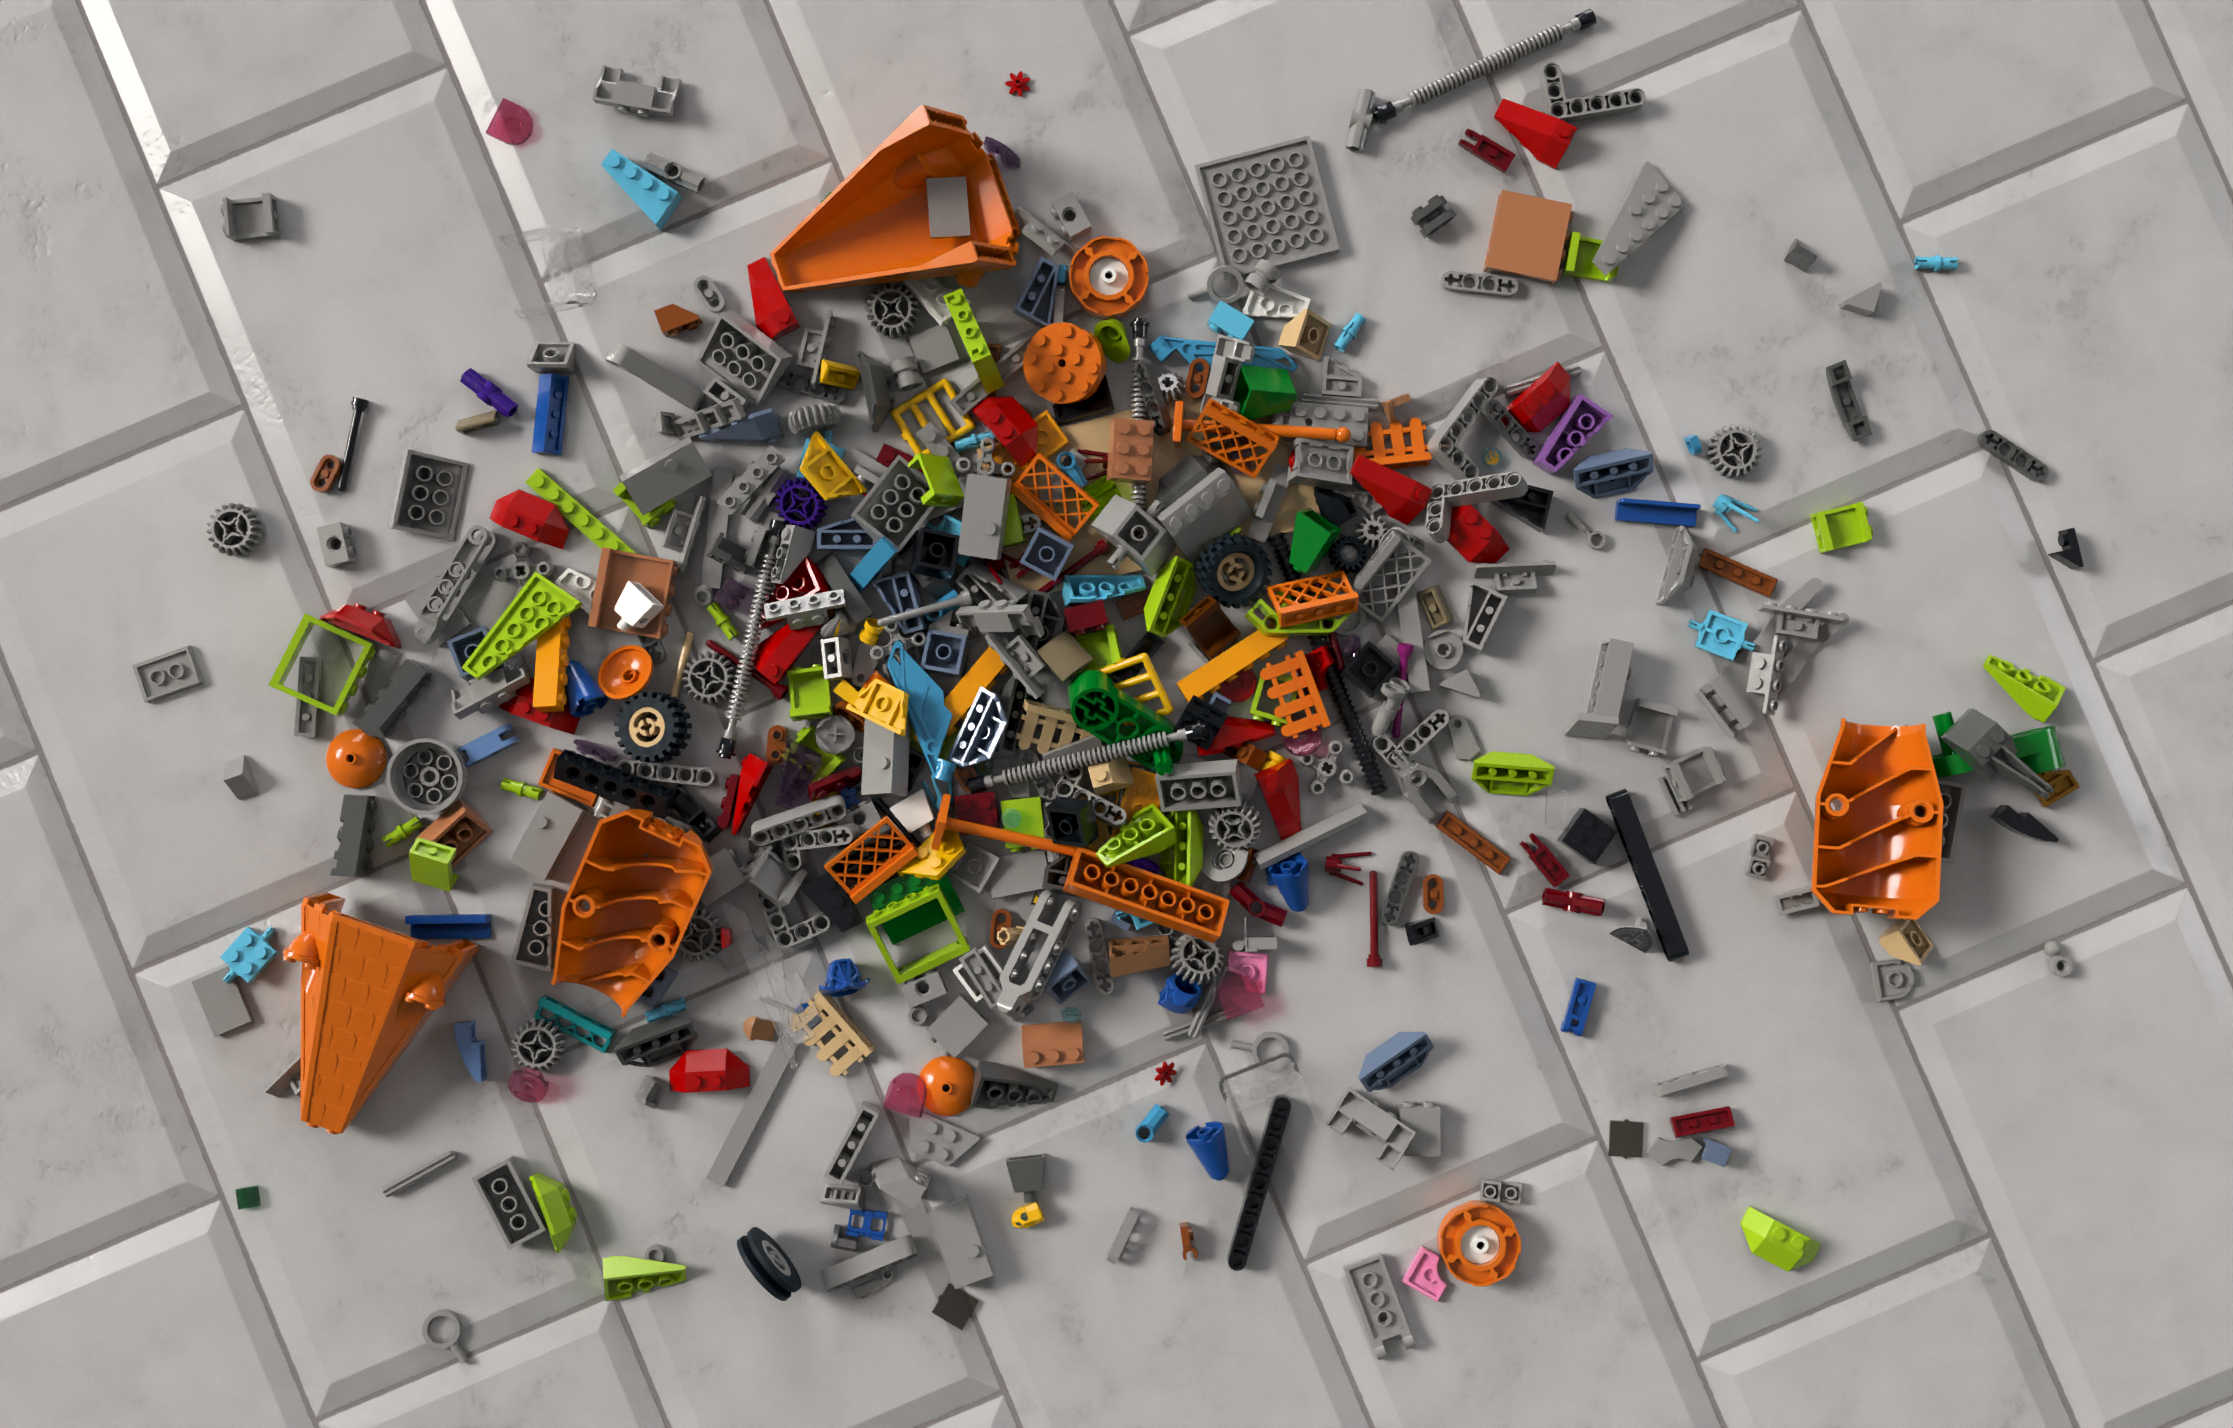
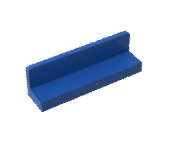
(550, 414)
(1656, 512)
(450, 926)

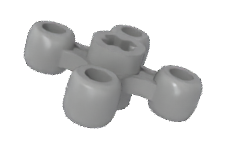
(986, 458)
(522, 562)
(895, 635)
(1322, 776)

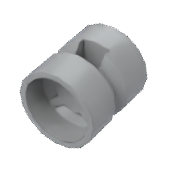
(1264, 275)
(906, 373)

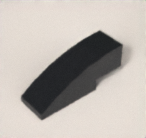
(1148, 644)
(695, 814)
(2022, 824)

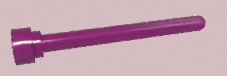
(1405, 652)

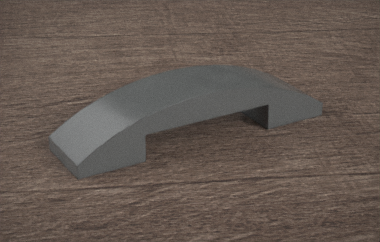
(1846, 402)
(838, 579)

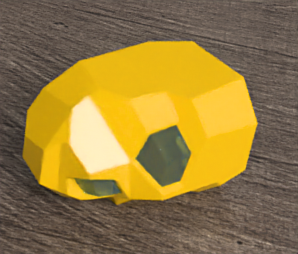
(1027, 1215)

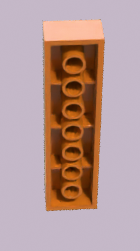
(1147, 896)

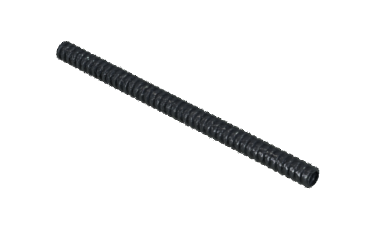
(1335, 681)

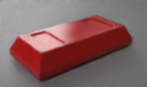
(726, 936)

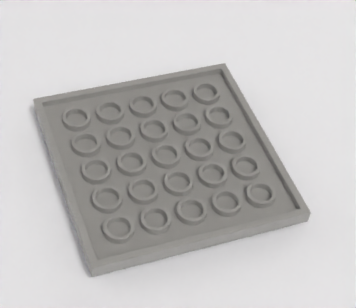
(1267, 206)

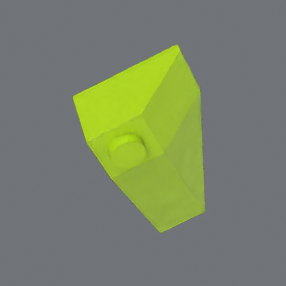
(2033, 694)
(1143, 836)
(629, 1275)

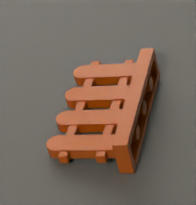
(1400, 458)
(1299, 704)

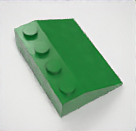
(919, 917)

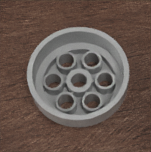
(402, 783)

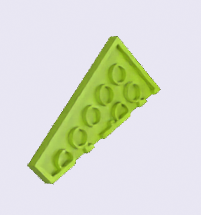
(528, 616)

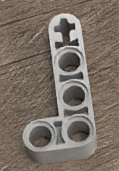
(1413, 735)
(1077, 792)
(821, 839)

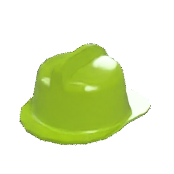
(1113, 339)

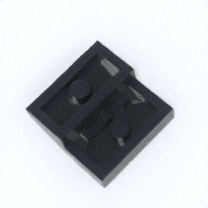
(1200, 710)

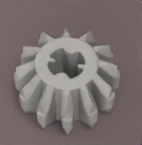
(1171, 387)
(1372, 523)

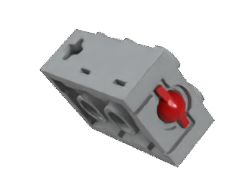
(1320, 464)

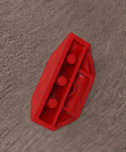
(1542, 400)
(1009, 426)
(531, 518)
(1475, 537)
(364, 623)
(523, 707)
(709, 1071)

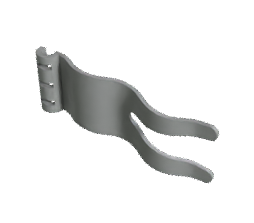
(1733, 680)

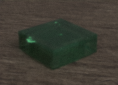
(248, 1197)

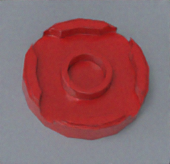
(1239, 688)

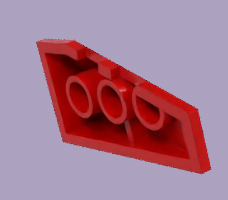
(1236, 731)

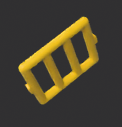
(912, 404)
(1150, 675)

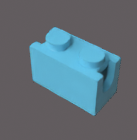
(1230, 321)

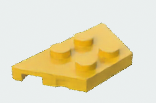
(828, 472)
(883, 706)
(935, 863)

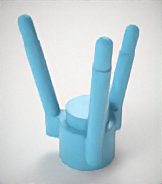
(1725, 503)
(936, 803)

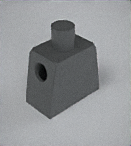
(1027, 1175)

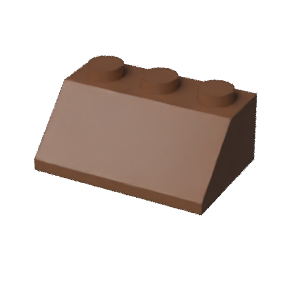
(458, 828)
(1052, 1044)

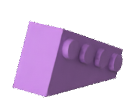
(1571, 432)

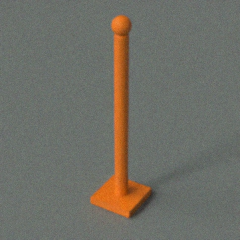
(1180, 424)
(944, 822)

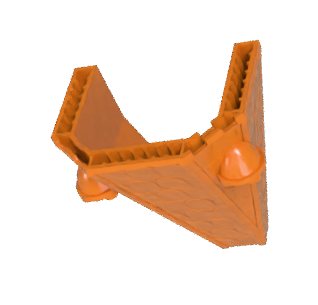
(879, 218)
(361, 1004)

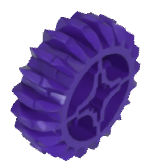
(797, 497)

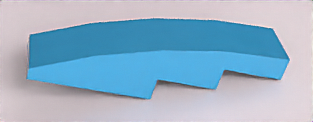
(872, 564)

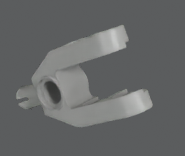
(1423, 773)

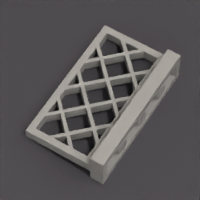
(1376, 563)

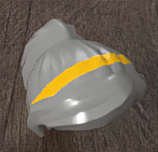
(839, 625)

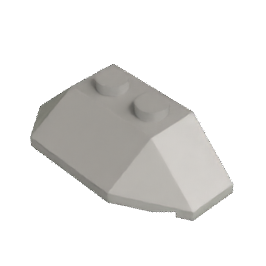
(1679, 567)

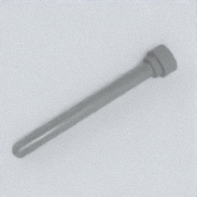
(962, 599)

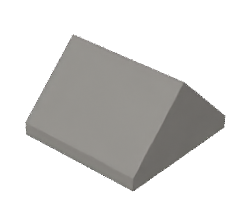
(552, 357)

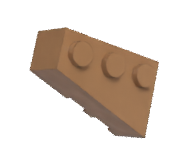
(1138, 954)

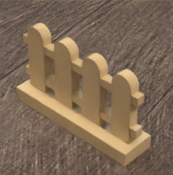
(1050, 723)
(849, 1032)

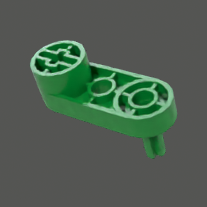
(1102, 709)
(2035, 748)

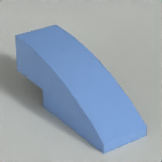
(471, 1049)

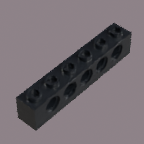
(614, 783)

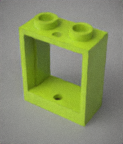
(1259, 715)

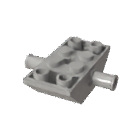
(1118, 524)

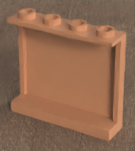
(1528, 236)
(613, 574)

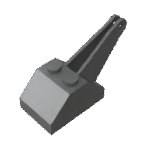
(1988, 749)

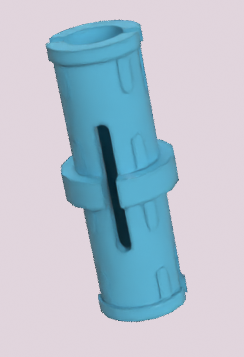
(1936, 263)
(1349, 332)
(972, 441)
(665, 1010)

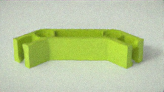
(1312, 628)

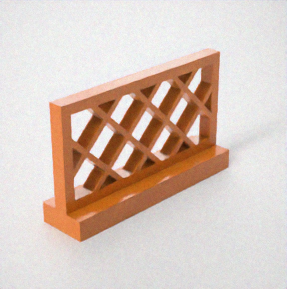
(1243, 427)
(1040, 506)
(1316, 608)
(885, 868)

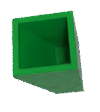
(1264, 391)
(1311, 540)

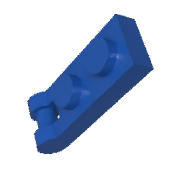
(1578, 1006)

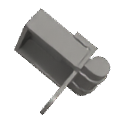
(1253, 943)

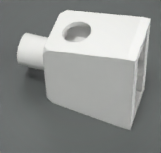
(636, 606)
(915, 813)

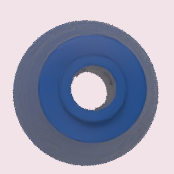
(582, 691)
(1292, 881)
(1210, 1148)

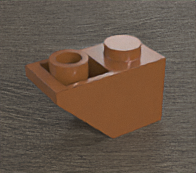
(675, 319)
(1247, 755)

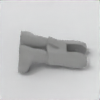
(1396, 692)

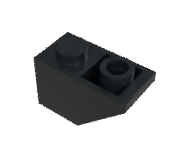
(1335, 506)

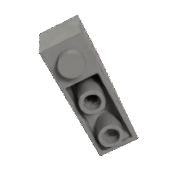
(794, 547)

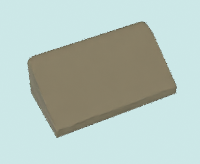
(478, 422)
(1435, 607)

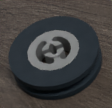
(769, 1264)

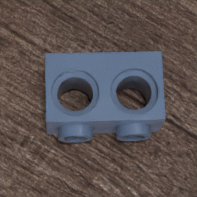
(659, 987)

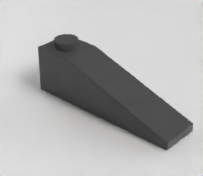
(1002, 1085)

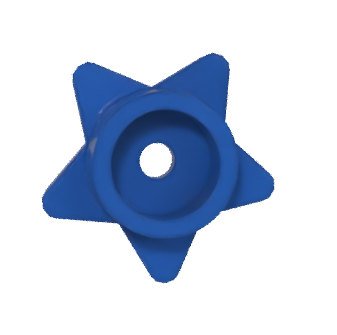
(852, 794)

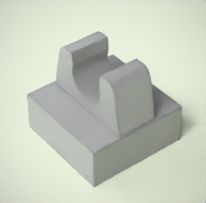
(663, 422)

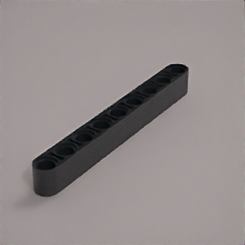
(1647, 875)
(1259, 1192)

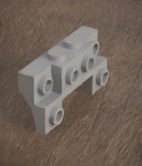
(636, 97)
(1226, 369)
(999, 617)
(491, 689)
(1376, 1123)

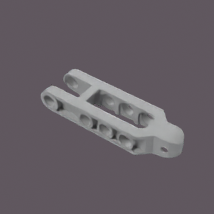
(470, 556)
(1018, 996)

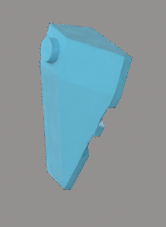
(1090, 588)

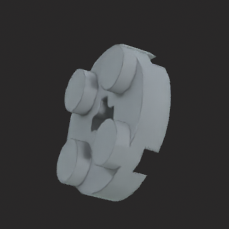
(1453, 654)

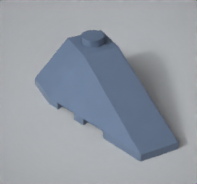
(758, 428)

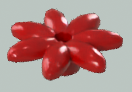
(1022, 83)
(1165, 1072)

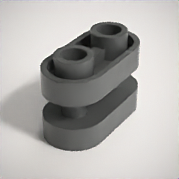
(1421, 215)

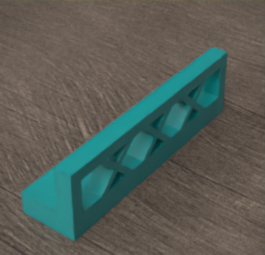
(577, 1019)

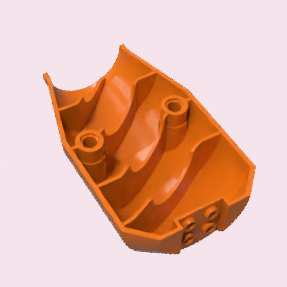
(1874, 845)
(628, 908)

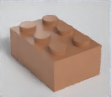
(1130, 450)

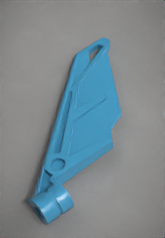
(1189, 349)
(925, 710)

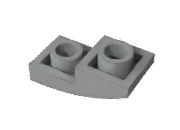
(1758, 856)
(1501, 1191)

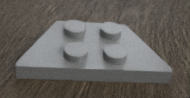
(939, 1139)

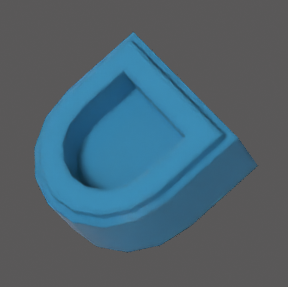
(1062, 274)
(1693, 444)

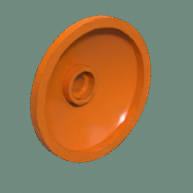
(625, 672)
(368, 761)
(957, 1075)

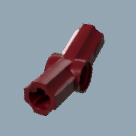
(1573, 901)
(1268, 912)

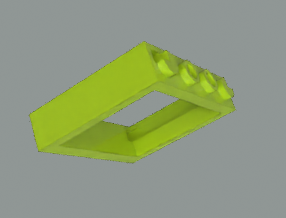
(974, 341)
(293, 651)
(930, 960)

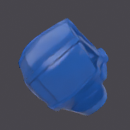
(841, 976)
(1179, 995)

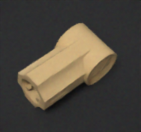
(1009, 935)

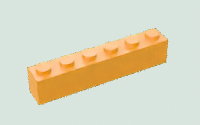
(1229, 663)
(551, 668)
(962, 696)

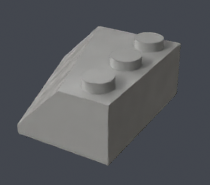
(900, 1179)

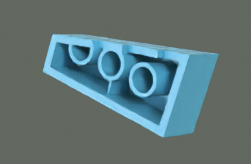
(648, 192)

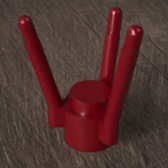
(1104, 461)
(996, 565)
(1334, 865)

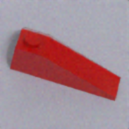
(1538, 132)
(770, 305)
(1395, 492)
(802, 582)
(782, 650)
(751, 781)
(1281, 794)

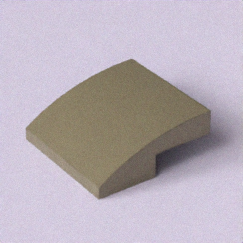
(1064, 656)

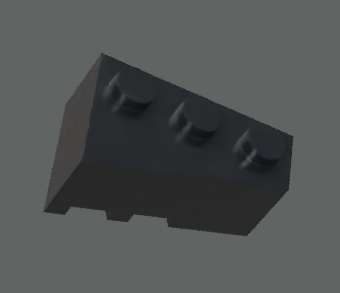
(1529, 508)
(833, 902)

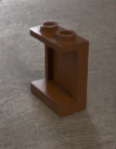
(1210, 627)

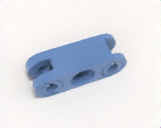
(488, 745)

